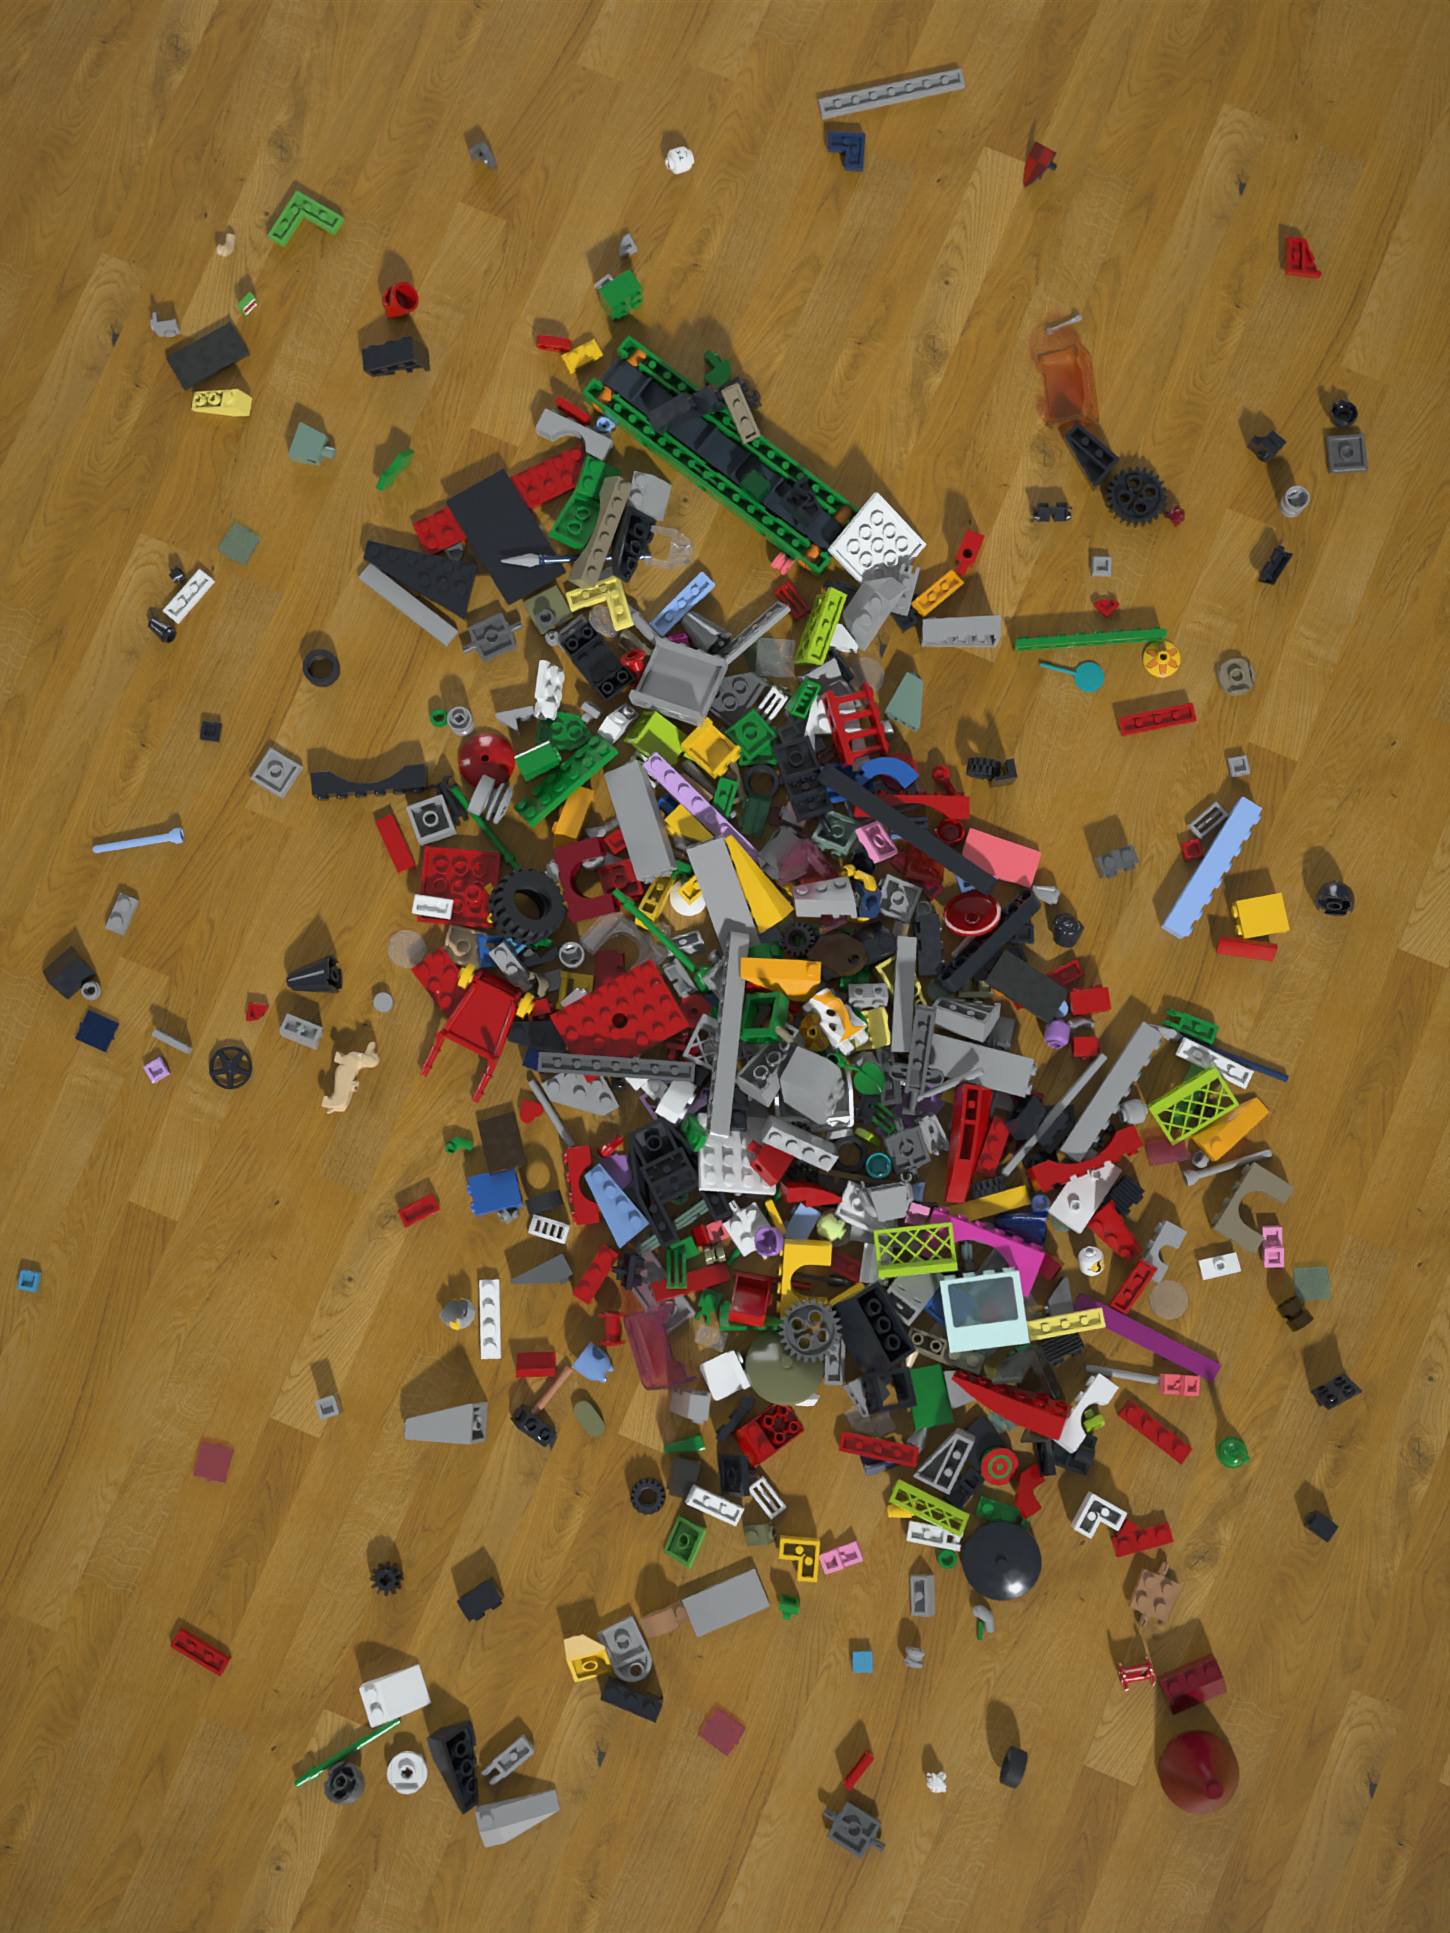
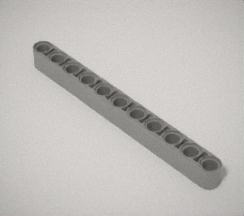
(727, 1038)

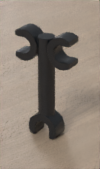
(442, 788)

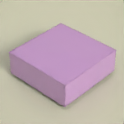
(156, 1070)

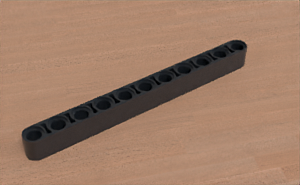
(907, 829)

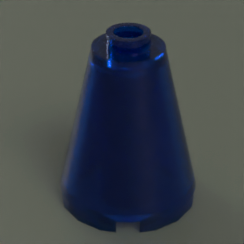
(1026, 1225)

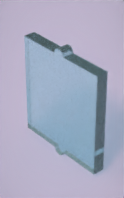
(239, 544)
(1312, 1283)

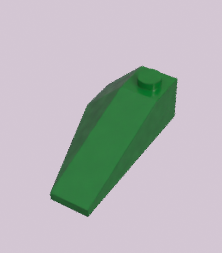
(770, 1321)

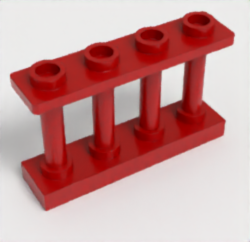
(843, 738)

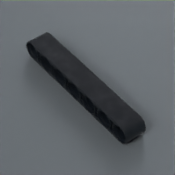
(984, 946)

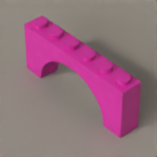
(1017, 1253)

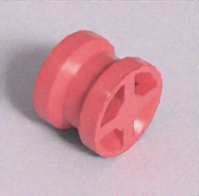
(782, 563)

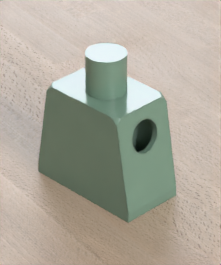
(310, 446)

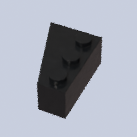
(395, 356)
(1090, 455)
(928, 945)
(538, 1036)

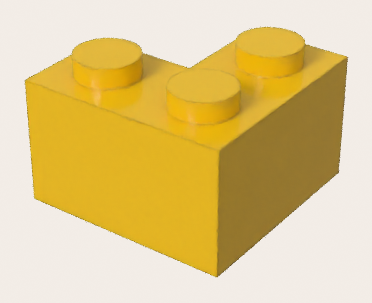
(805, 1551)

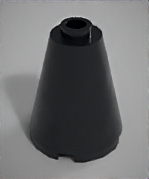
(317, 976)

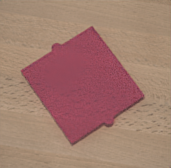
(213, 1462)
(722, 1731)

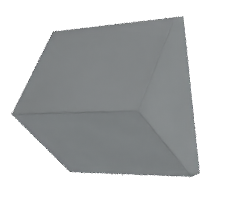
(825, 674)

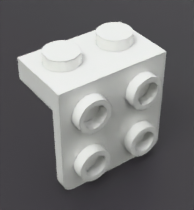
(725, 1374)

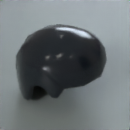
(1343, 414)

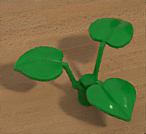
(870, 1077)

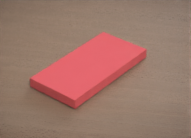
(1001, 857)

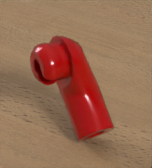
(605, 1150)

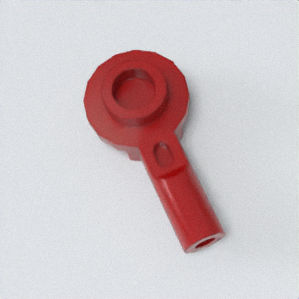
(941, 775)

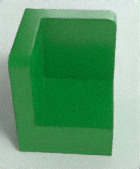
(689, 1245)

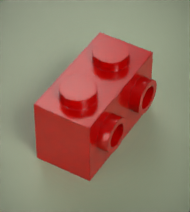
(1089, 1001)

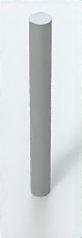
(951, 1083)
(551, 1113)
(1121, 1374)

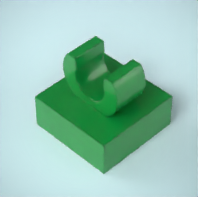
(684, 870)
(789, 1605)

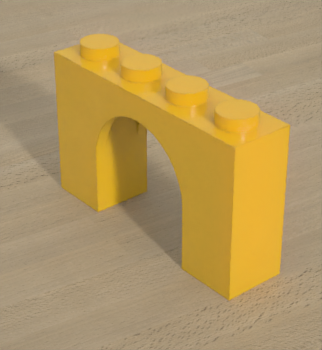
(797, 1254)

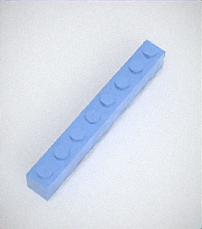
(1211, 868)

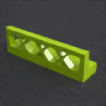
(931, 1503)

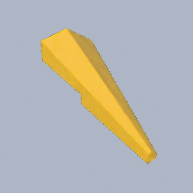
(764, 898)

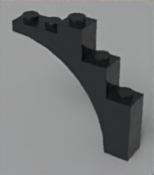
(706, 401)

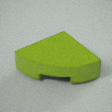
(867, 1136)

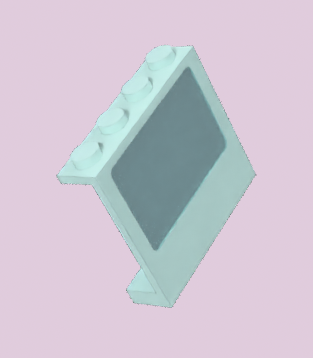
(984, 1310)

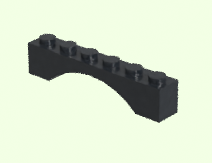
(409, 778)

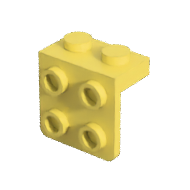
(878, 1030)

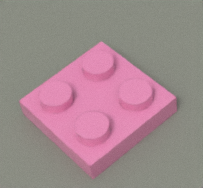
(876, 841)

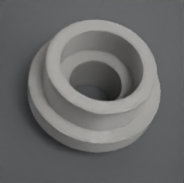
(85, 990)

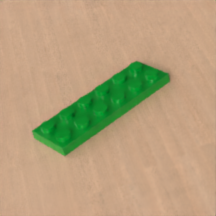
(565, 780)

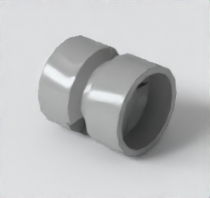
(1294, 501)
(460, 721)
(572, 955)

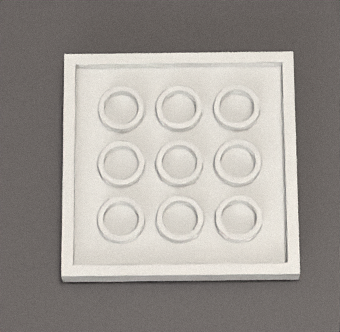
(876, 542)
(726, 1164)

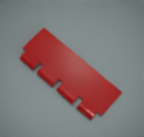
(606, 970)

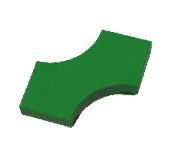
(390, 474)

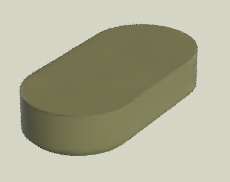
(589, 1418)

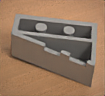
(946, 1461)

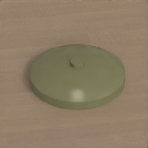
(777, 1374)

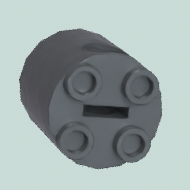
(776, 850)

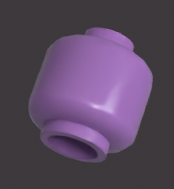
(1057, 1033)

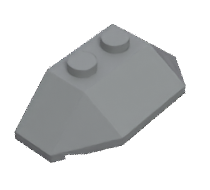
(871, 608)

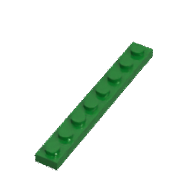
(1081, 639)

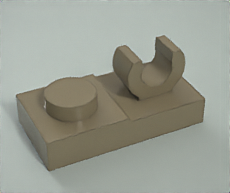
(629, 642)

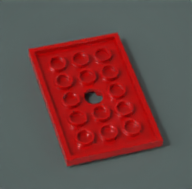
(639, 996)

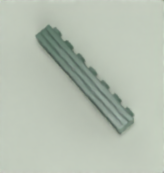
(679, 1223)

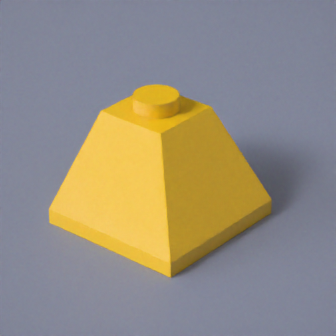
(586, 1658)

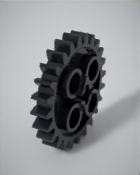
(1121, 488)

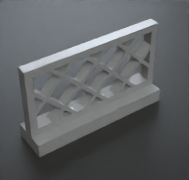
(710, 1025)

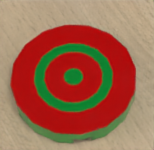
(999, 1465)

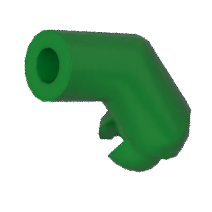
(457, 1143)

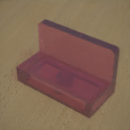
(1164, 1152)

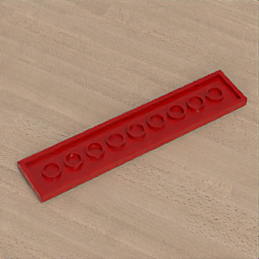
(535, 486)

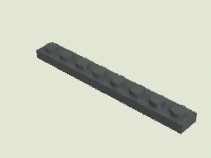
(616, 1067)

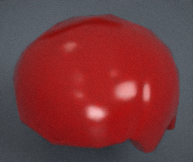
(950, 831)

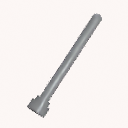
(1191, 1177)

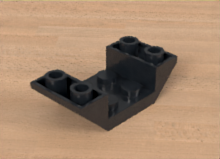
(596, 662)

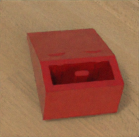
(767, 1433)

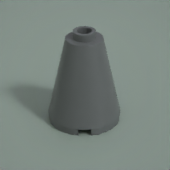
(705, 633)

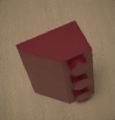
(1192, 1684)

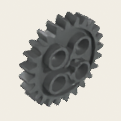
(804, 1313)

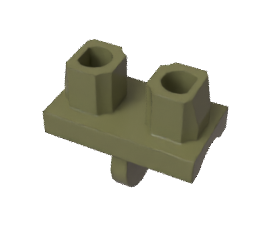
(984, 991)

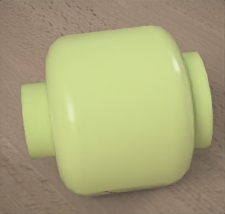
(831, 1227)

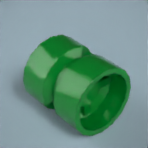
(859, 978)

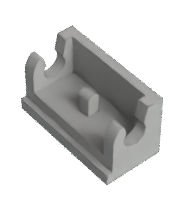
(301, 1031)
(933, 1133)

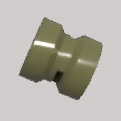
(710, 1255)

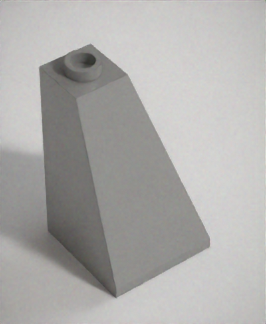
(454, 1425)

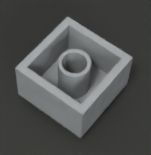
(431, 820)

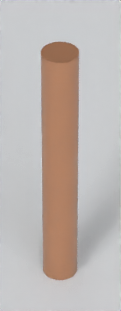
(551, 1391)

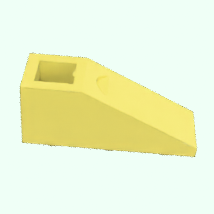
(222, 402)

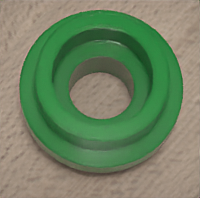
(439, 712)

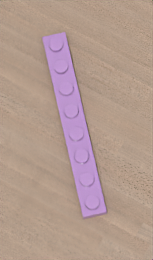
(694, 802)

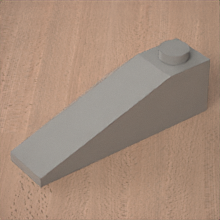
(508, 1818)

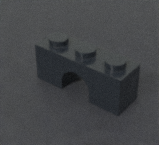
(641, 1704)

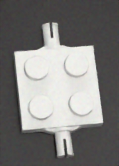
(744, 1225)

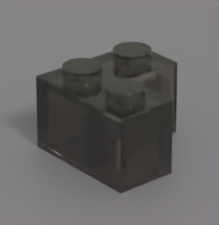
(684, 1475)

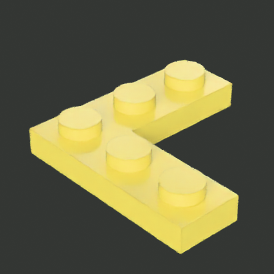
(607, 589)

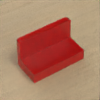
(536, 1364)

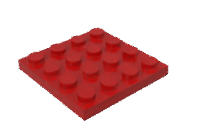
(446, 876)

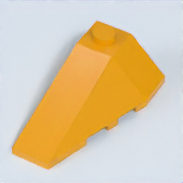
(794, 978)
(1228, 1129)

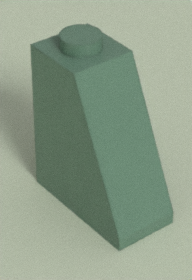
(907, 702)

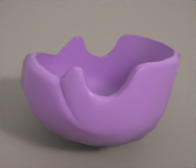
(769, 1241)

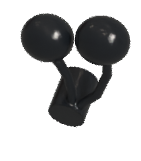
(1110, 1129)

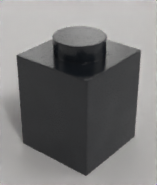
(1320, 1525)

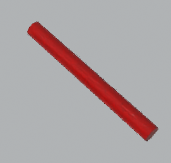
(774, 1281)

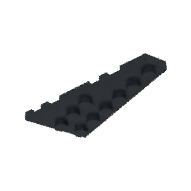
(434, 577)

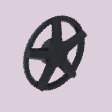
(230, 1067)

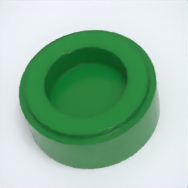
(946, 1558)

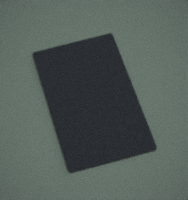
(501, 529)

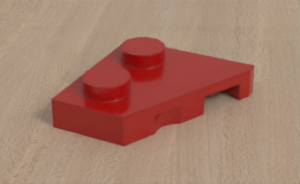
(1299, 259)

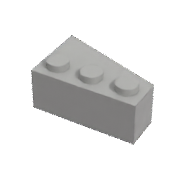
(825, 897)
(966, 1019)
(690, 1404)

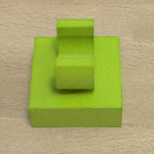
(1093, 1422)

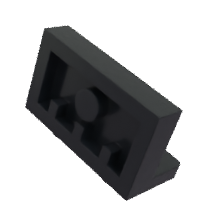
(1055, 1133)

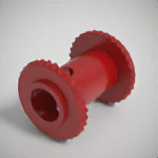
(634, 661)
(612, 1328)
(1133, 1673)

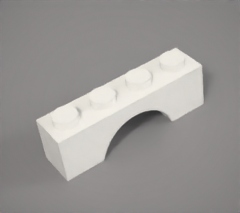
(1099, 1392)

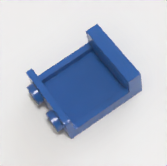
(494, 1192)

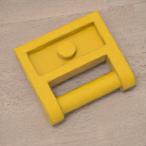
(581, 982)

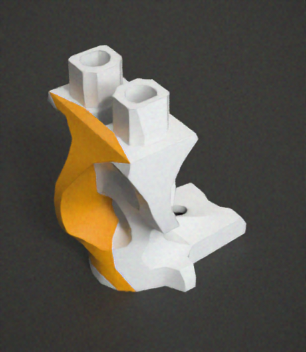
(845, 1028)

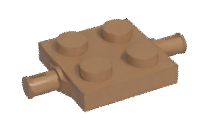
(1153, 1594)

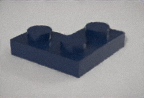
(850, 143)

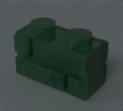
(755, 815)

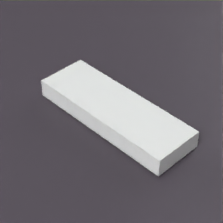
(188, 596)
(714, 1505)

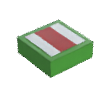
(247, 304)

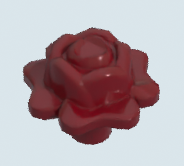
(1176, 515)

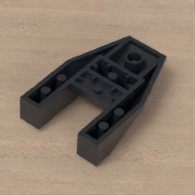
(664, 1170)

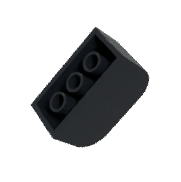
(872, 1329)

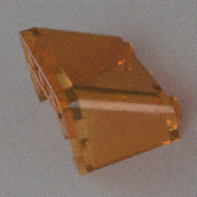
(1069, 387)

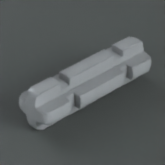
(967, 1255)

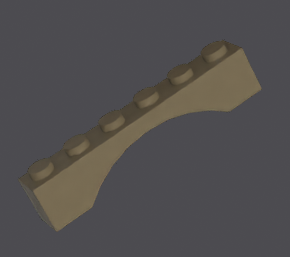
(590, 562)

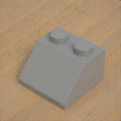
(649, 495)

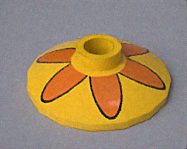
(1155, 664)
(819, 1040)

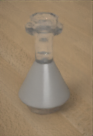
(601, 830)

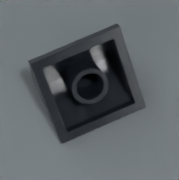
(68, 973)

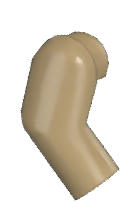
(228, 248)

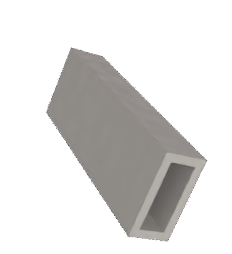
(640, 822)
(721, 890)
(1002, 1069)

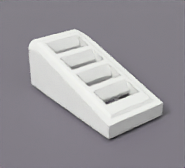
(566, 1227)

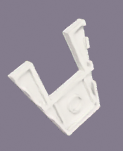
(819, 725)

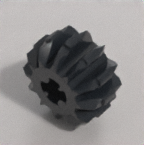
(392, 1584)

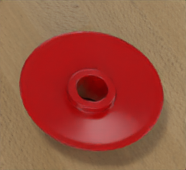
(694, 1002)

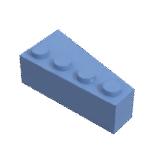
(618, 1210)

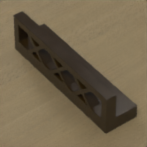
(837, 1180)

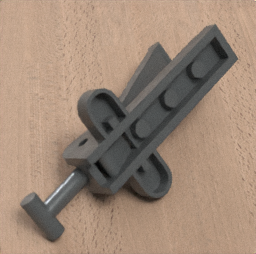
(917, 1072)

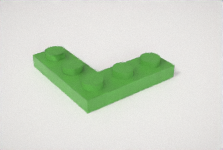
(303, 207)

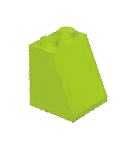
(656, 734)

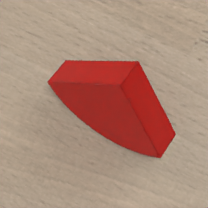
(1106, 606)
(256, 1011)

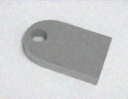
(626, 1648)

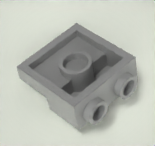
(898, 898)
(867, 995)

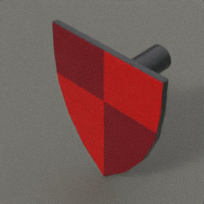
(1037, 163)

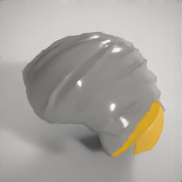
(458, 1313)

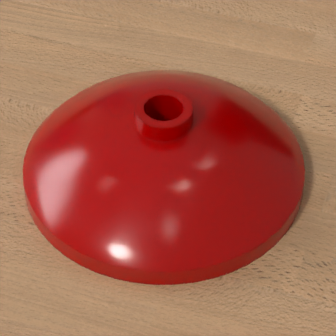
(500, 762)
(971, 914)

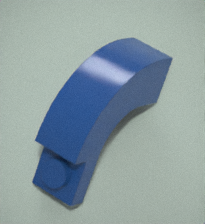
(893, 767)

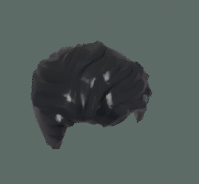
(862, 862)
(1066, 930)

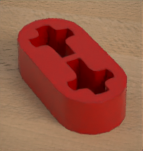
(553, 343)

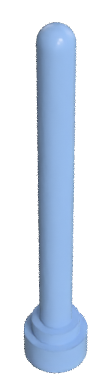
(175, 835)

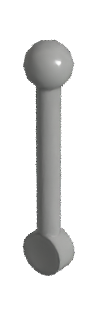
(1049, 331)

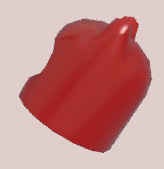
(400, 300)

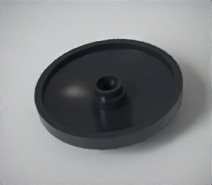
(1001, 1560)

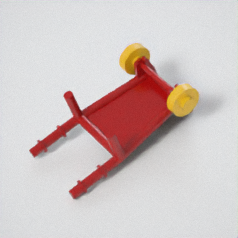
(482, 1019)

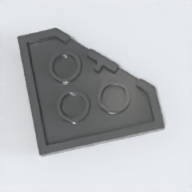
(736, 696)

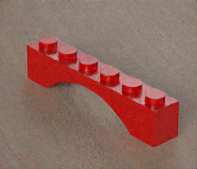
(951, 806)
(1049, 1172)

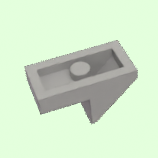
(510, 718)

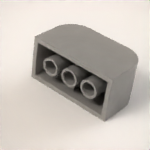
(811, 1086)

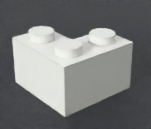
(1096, 1510)

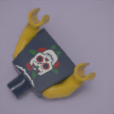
(866, 895)

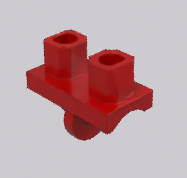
(674, 1049)

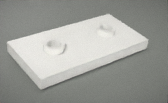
(1083, 1195)

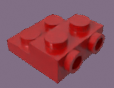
(621, 876)

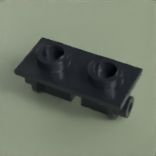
(1060, 512)
(1273, 569)
(863, 1111)

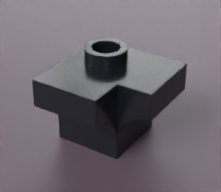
(1266, 447)

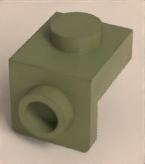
(760, 1534)

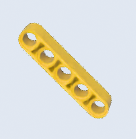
(992, 1204)

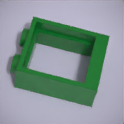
(778, 1018)

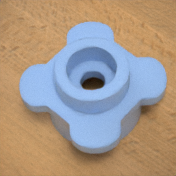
(602, 420)

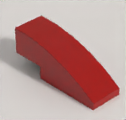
(808, 1193)

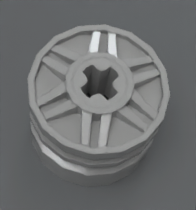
(490, 799)

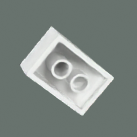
(394, 1695)

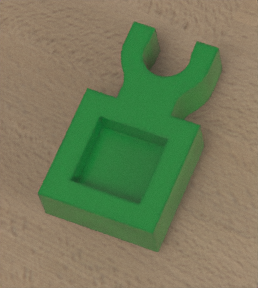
(709, 1302)

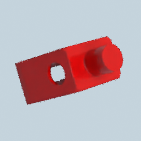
(971, 544)
(769, 1161)

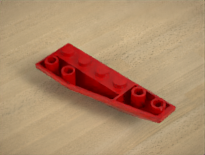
(967, 1138)
(1017, 1405)

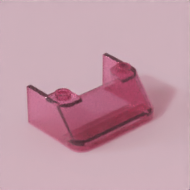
(808, 866)
(653, 1350)

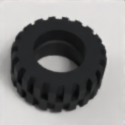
(541, 891)

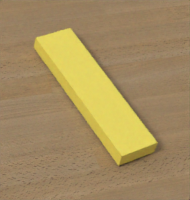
(1065, 1324)

